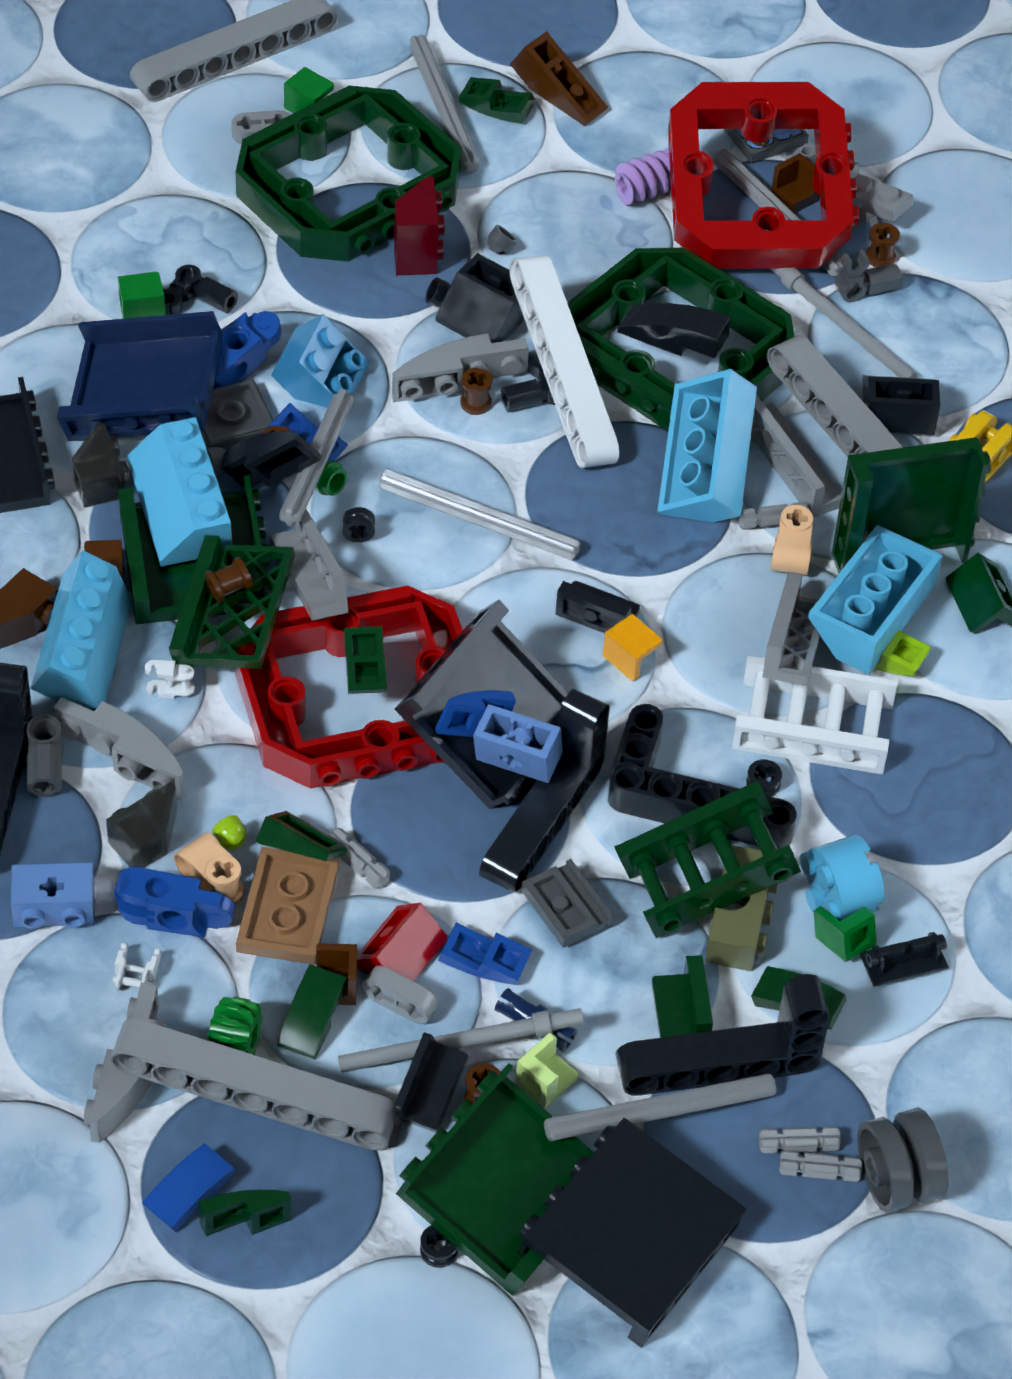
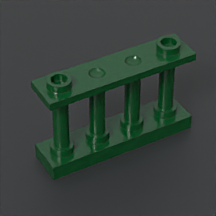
(692, 831)

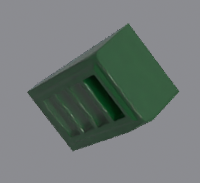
(296, 836)

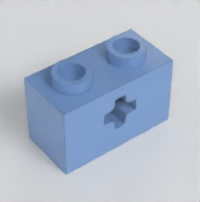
(518, 743)
(52, 895)

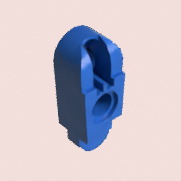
(246, 346)
(170, 902)

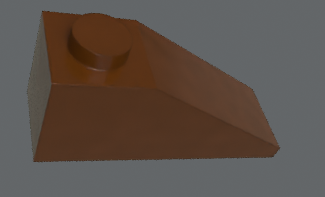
(557, 80)
(25, 607)

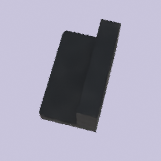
(592, 606)
(429, 1083)

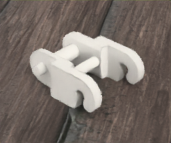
(175, 681)
(149, 971)

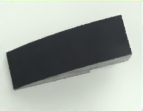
(677, 327)
(269, 457)

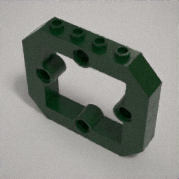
(289, 203)
(635, 279)

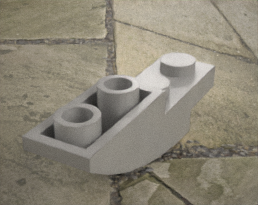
(871, 195)
(442, 367)
(134, 748)
(117, 1091)

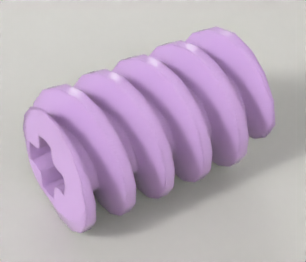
(643, 177)

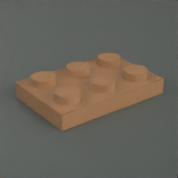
(287, 906)

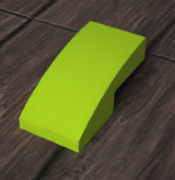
(903, 655)

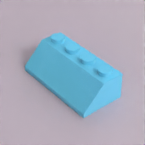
(708, 448)
(178, 491)
(874, 597)
(83, 633)

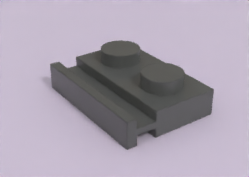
(567, 903)

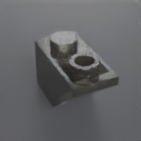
(98, 469)
(145, 828)

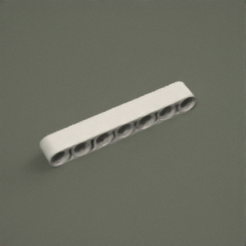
(564, 361)

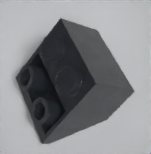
(481, 301)
(903, 403)

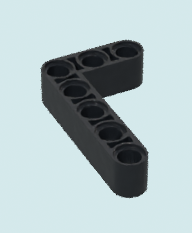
(14, 717)
(664, 795)
(550, 804)
(732, 1054)

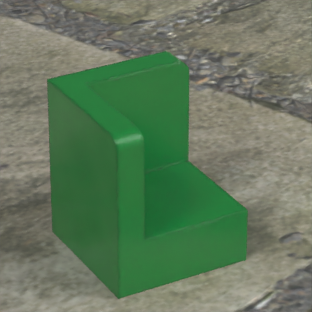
(305, 89)
(141, 295)
(848, 936)

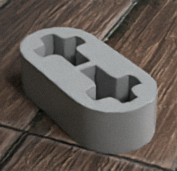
(254, 122)
(400, 994)

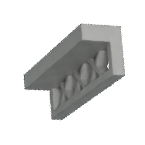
(793, 460)
(314, 570)
(785, 636)

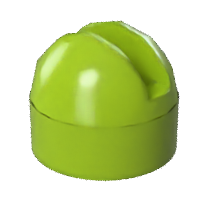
(230, 832)

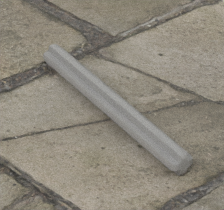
(444, 101)
(762, 195)
(323, 442)
(479, 514)
(660, 1107)

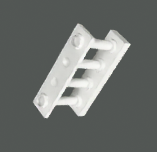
(810, 743)

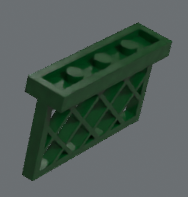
(200, 607)

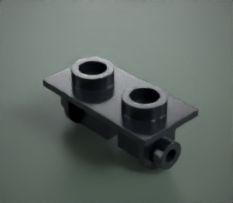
(905, 959)

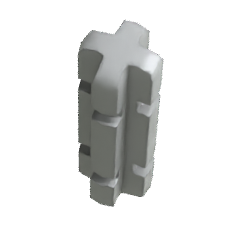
(763, 516)
(361, 860)
(799, 1139)
(820, 1165)

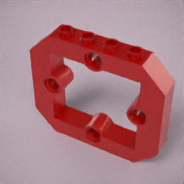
(757, 111)
(279, 703)

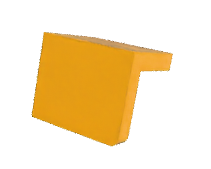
(628, 644)

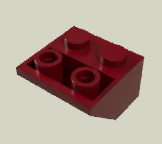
(418, 230)

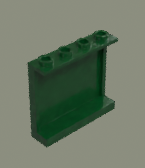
(916, 492)
(162, 590)
(491, 1177)

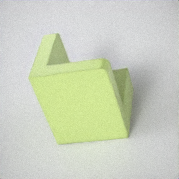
(543, 1072)

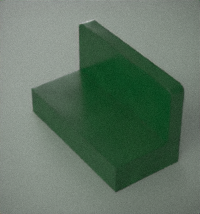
(981, 593)
(683, 1000)

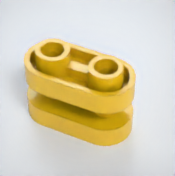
(998, 441)

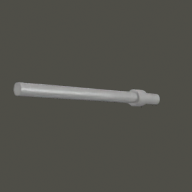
(795, 281)
(539, 1024)

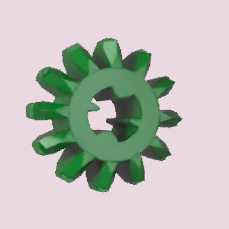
(236, 1024)

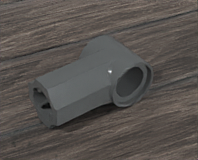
(44, 756)

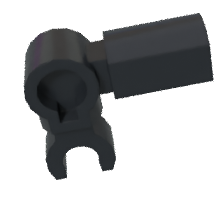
(190, 284)
(529, 392)

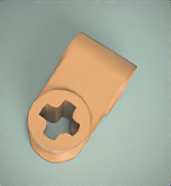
(793, 540)
(213, 865)

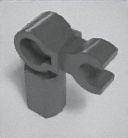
(857, 279)

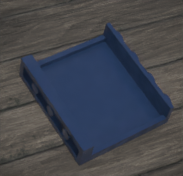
(143, 374)

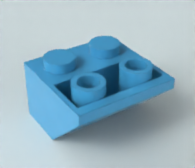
(319, 363)

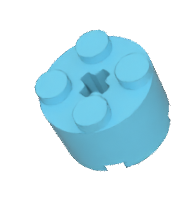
(842, 877)

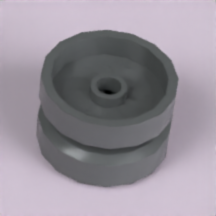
(903, 1160)

